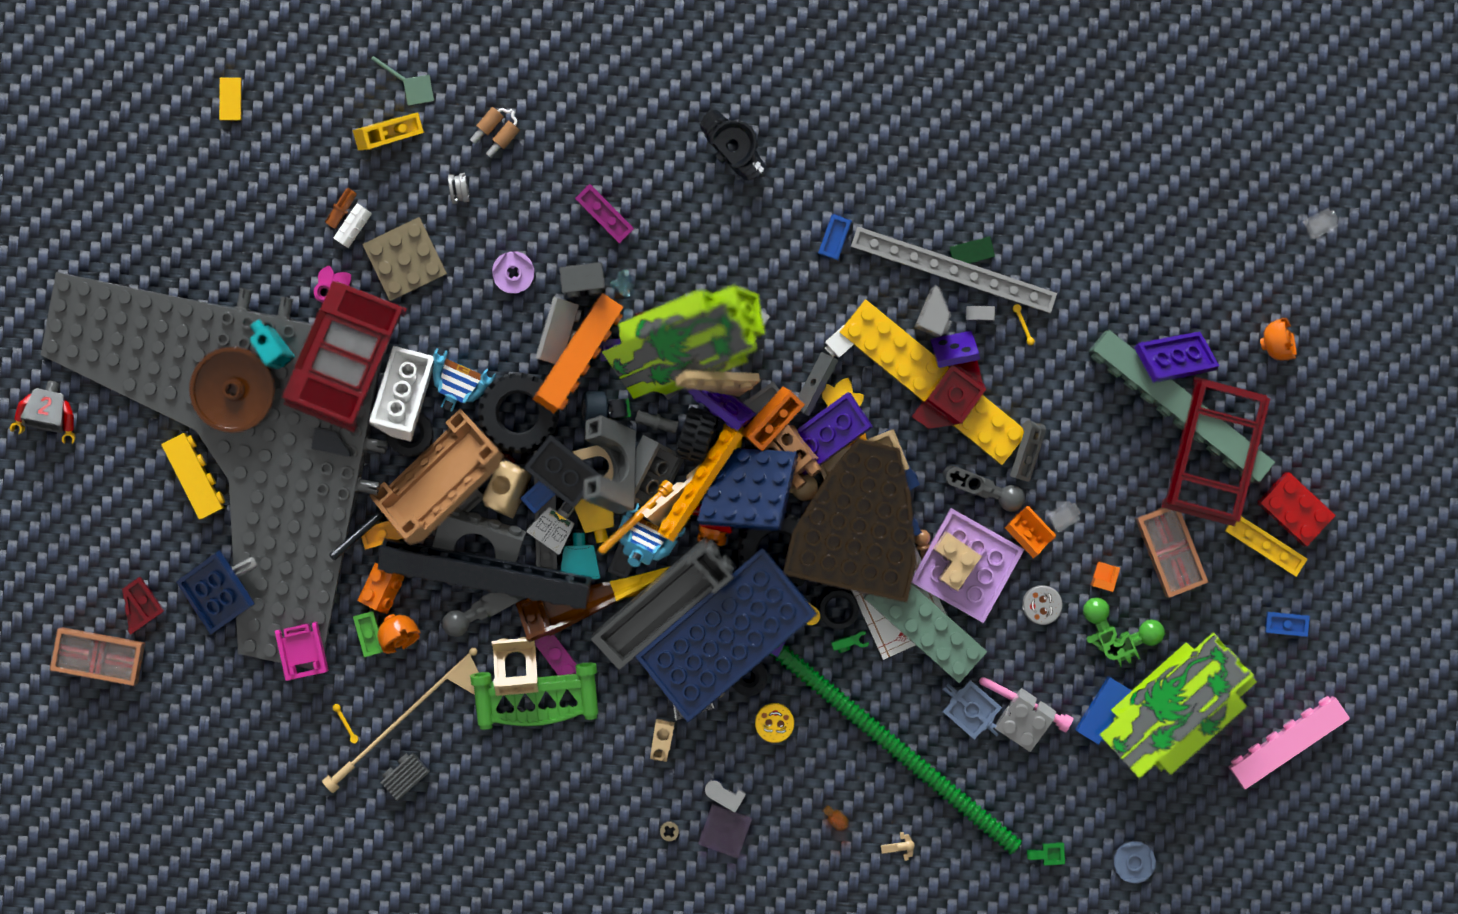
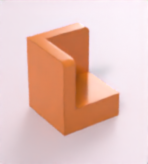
(1105, 576)

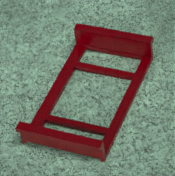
(1178, 475)

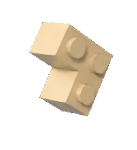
(961, 560)

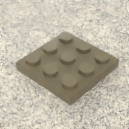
(404, 259)

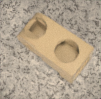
(662, 740)

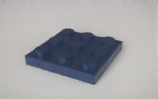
(215, 592)

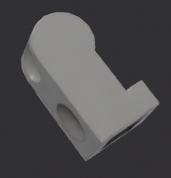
(723, 796)

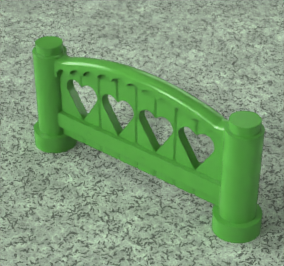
(580, 685)

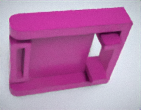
(301, 647)

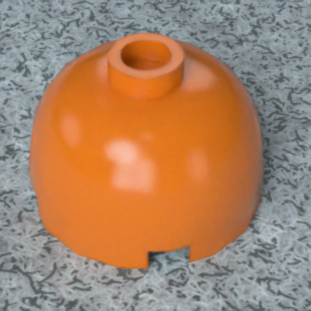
(1279, 340)
(397, 632)

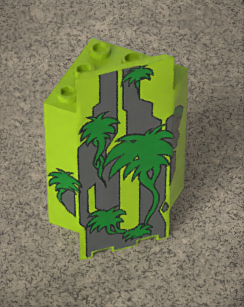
(686, 334)
(1179, 707)

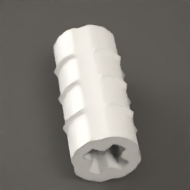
(352, 225)

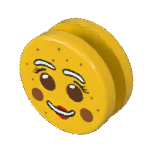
(774, 722)

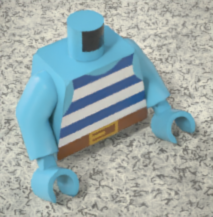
(458, 381)
(644, 543)

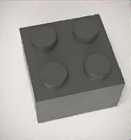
(582, 279)

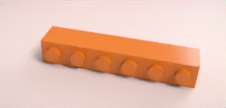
(578, 353)

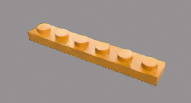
(699, 483)

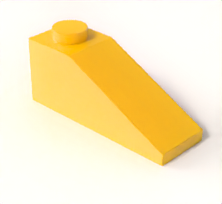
(387, 131)

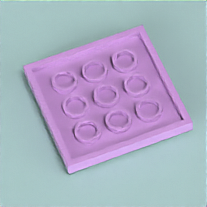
(986, 579)

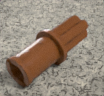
(341, 208)

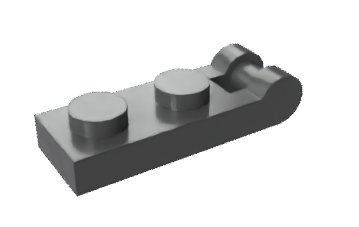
(1028, 450)

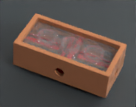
(1171, 551)
(97, 656)

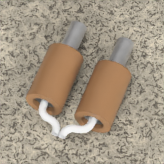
(505, 134)

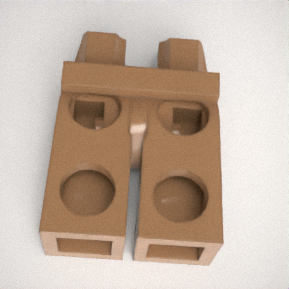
(790, 440)

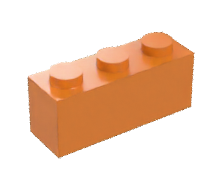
(772, 418)

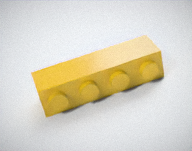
(193, 476)

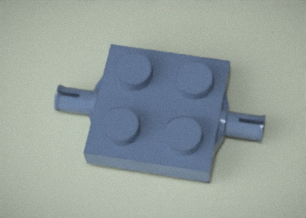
(971, 709)

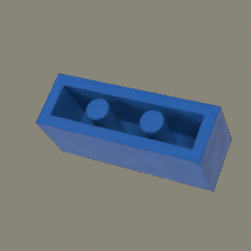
(1099, 712)

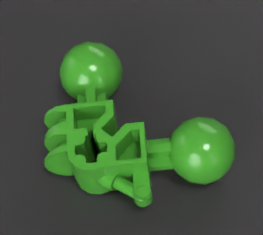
(1097, 611)

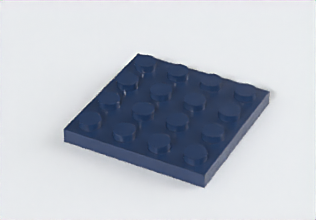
(750, 490)

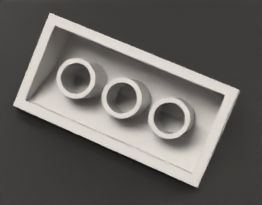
(402, 393)

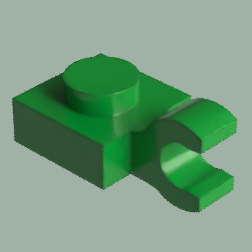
(844, 643)
(1051, 854)

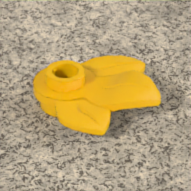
(832, 393)

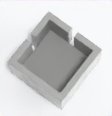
(1024, 723)

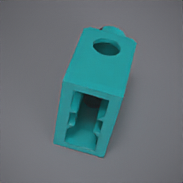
(270, 345)
(580, 558)

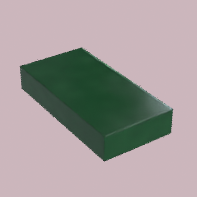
(973, 250)

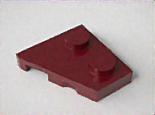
(140, 605)

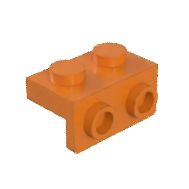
(1030, 531)
(380, 589)

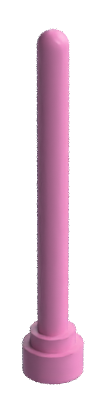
(1061, 721)

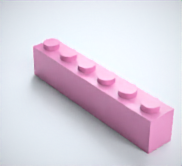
(1289, 742)

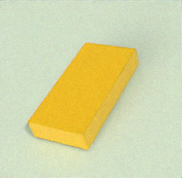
(230, 99)

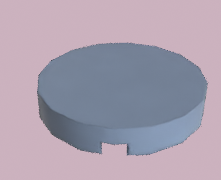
(1134, 862)

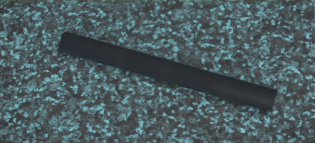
(357, 535)

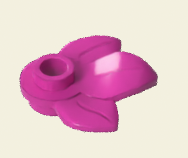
(325, 279)

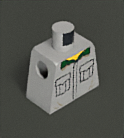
(553, 527)

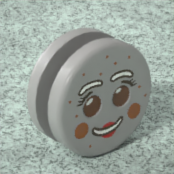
(1042, 604)

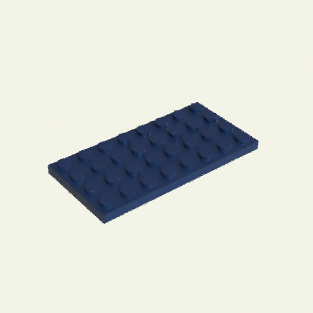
(726, 635)

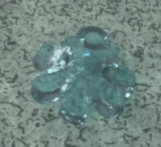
(623, 283)

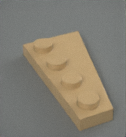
(718, 382)
(664, 505)

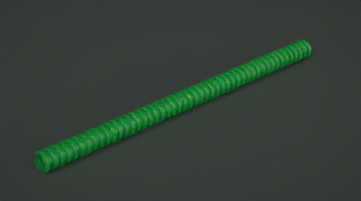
(899, 750)

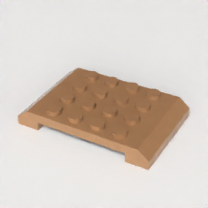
(439, 479)

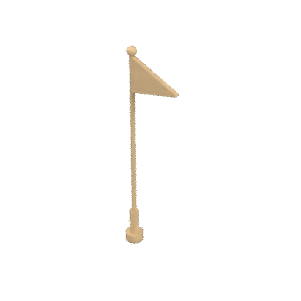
(458, 674)

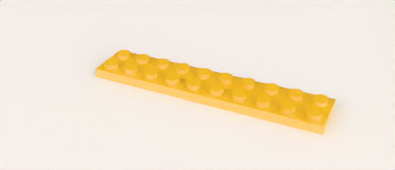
(919, 373)

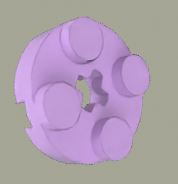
(514, 284)

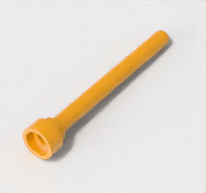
(664, 490)

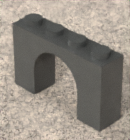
(619, 443)
(505, 538)

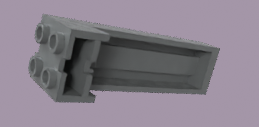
(663, 602)

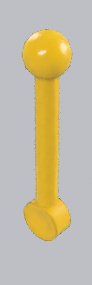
(1017, 309)
(354, 738)

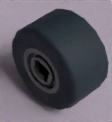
(593, 405)

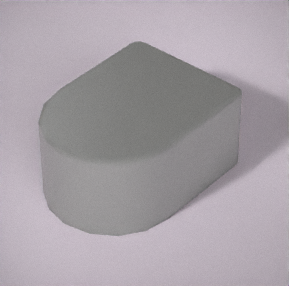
(980, 313)

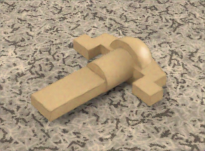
(907, 845)

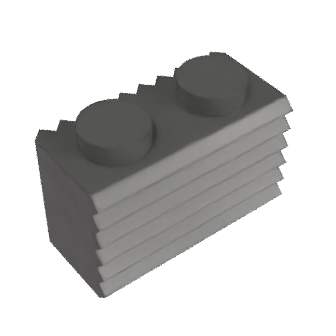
(404, 776)

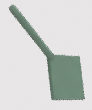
(417, 89)

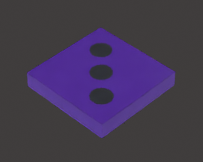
(955, 349)

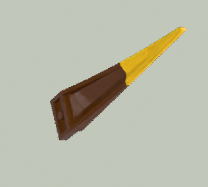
(545, 619)

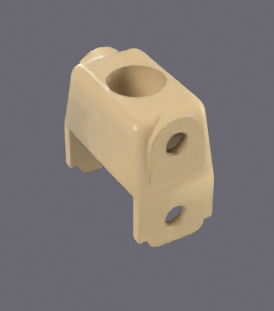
(506, 489)

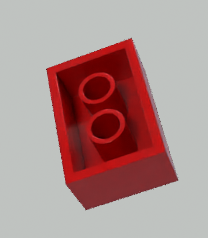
(1296, 509)

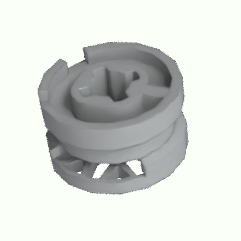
(460, 186)

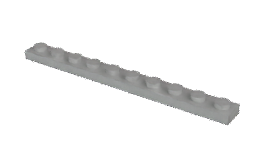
(953, 269)

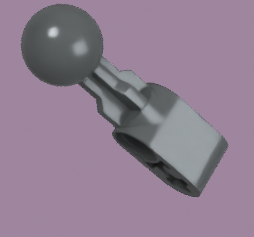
(1010, 497)
(457, 622)

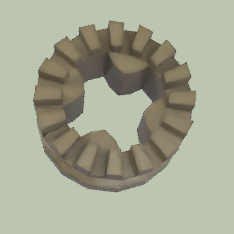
(670, 824)

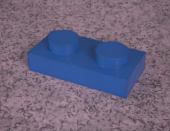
(1287, 624)

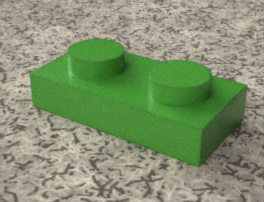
(367, 632)

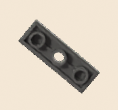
(816, 382)

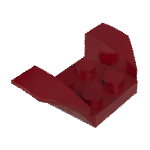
(952, 397)

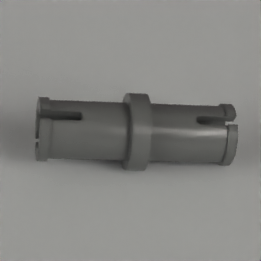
(656, 422)

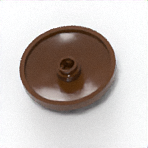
(232, 389)

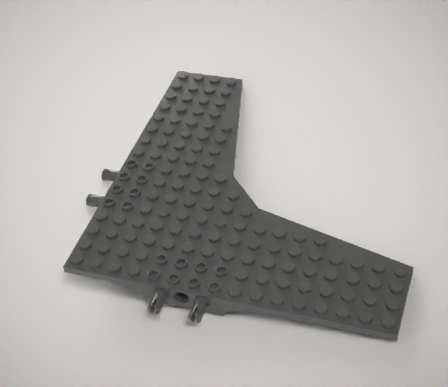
(284, 497)

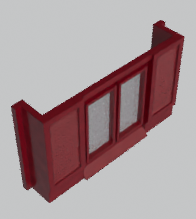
(341, 355)

